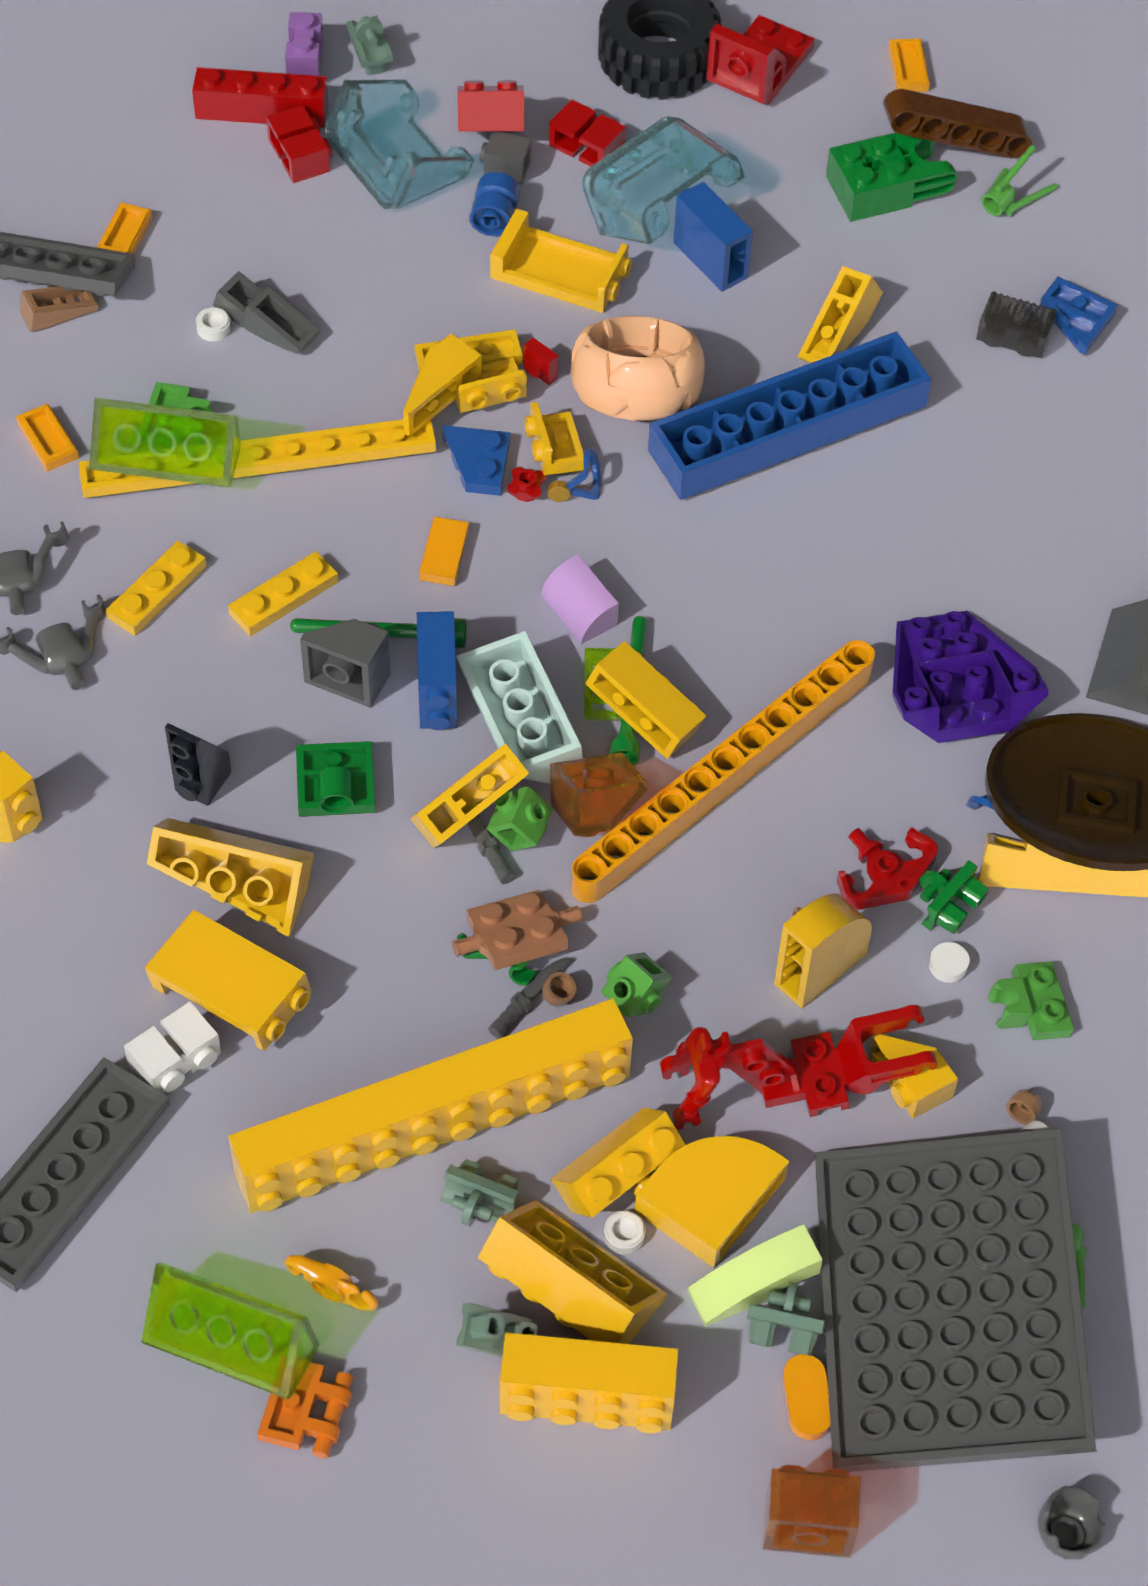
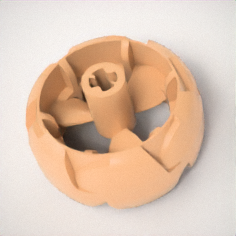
(637, 367)

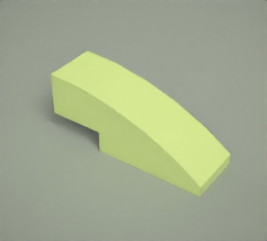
(754, 1273)

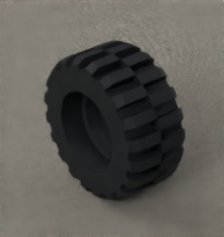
(651, 66)

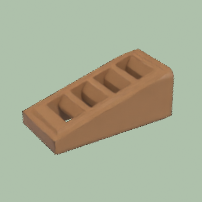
(45, 308)

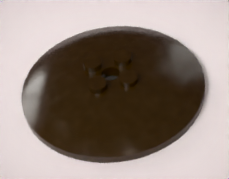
(1053, 769)

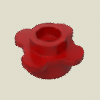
(526, 491)

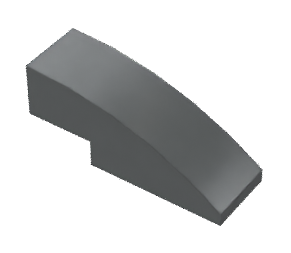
(265, 314)

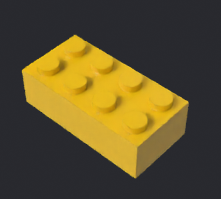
(588, 1382)

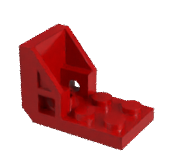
(758, 60)

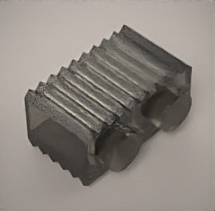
(1016, 325)

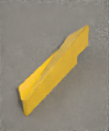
(1022, 866)

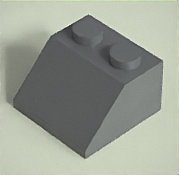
(347, 660)

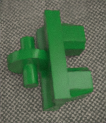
(943, 908)

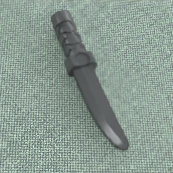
(489, 847)
(522, 1001)

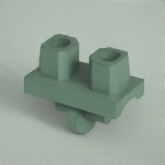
(370, 44)
(479, 1196)
(486, 1327)
(803, 1328)

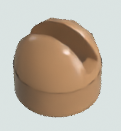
(561, 984)
(1029, 1100)

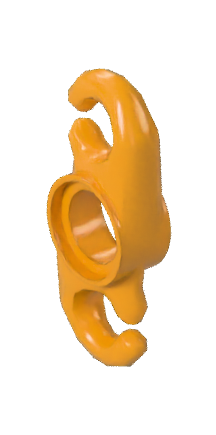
(331, 1282)

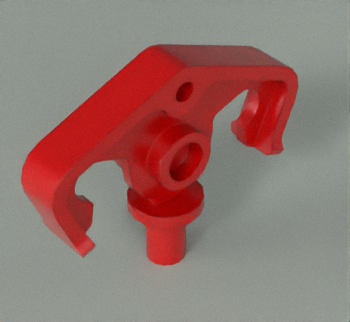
(891, 875)

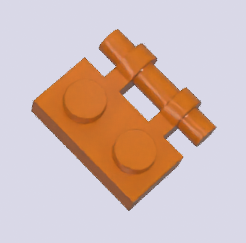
(289, 1419)

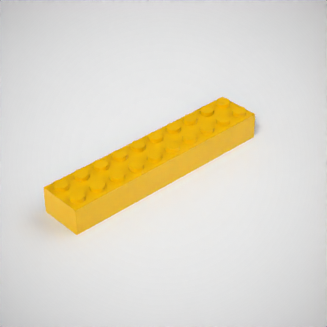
(431, 1106)

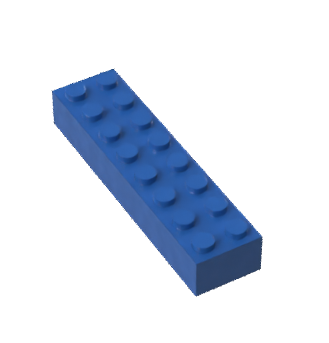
(788, 415)

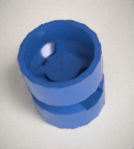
(494, 203)

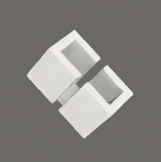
(167, 1058)

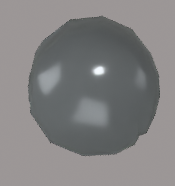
(1071, 1523)

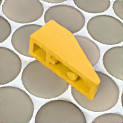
(842, 315)
(437, 383)
(469, 796)

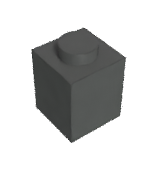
(507, 155)

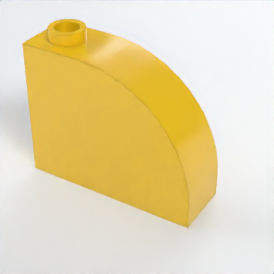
(820, 947)
(710, 1192)

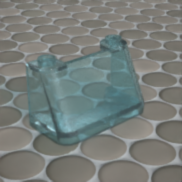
(385, 148)
(637, 179)

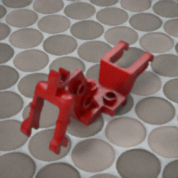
(814, 1074)

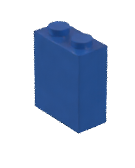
(712, 236)
(436, 670)

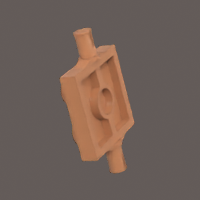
(517, 930)

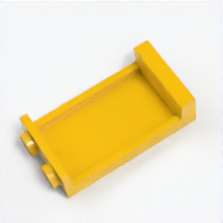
(558, 265)
(230, 978)

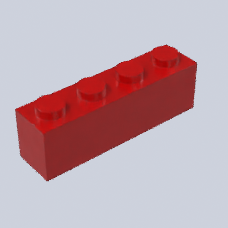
(256, 94)

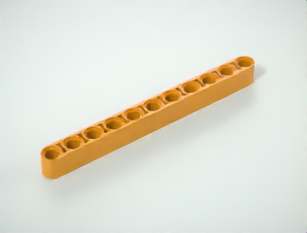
(717, 784)

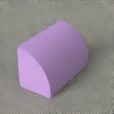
(580, 599)

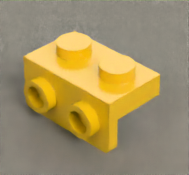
(499, 384)
(554, 441)

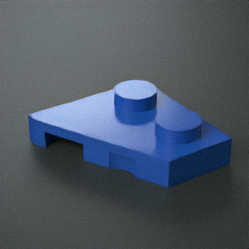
(1079, 312)
(479, 457)

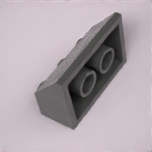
(1122, 662)

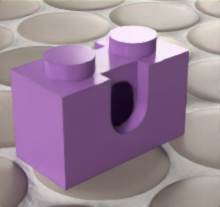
(305, 44)

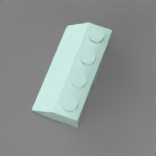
(520, 704)

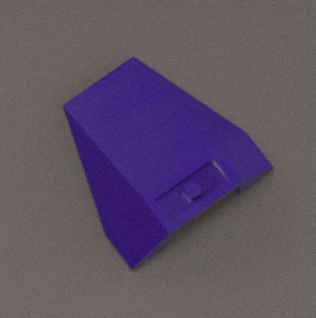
(961, 678)

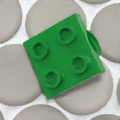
(335, 778)

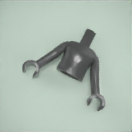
(17, 571)
(60, 646)

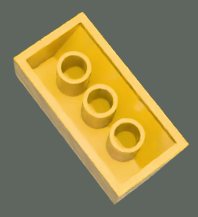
(570, 1274)

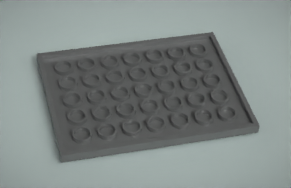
(952, 1302)

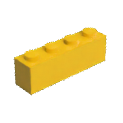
(235, 869)

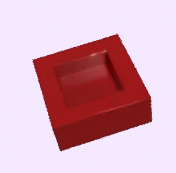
(540, 361)

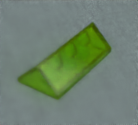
(164, 442)
(228, 1331)

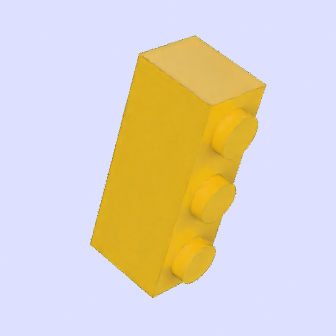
(645, 699)
(617, 1162)

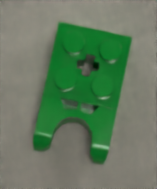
(886, 174)

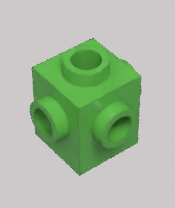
(520, 818)
(636, 984)

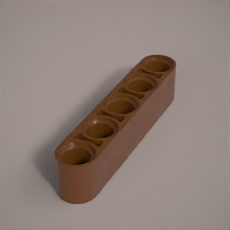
(957, 123)

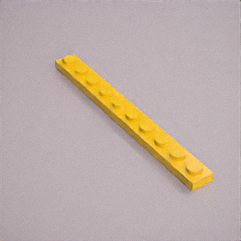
(286, 454)

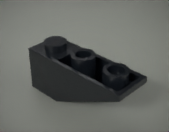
(196, 765)

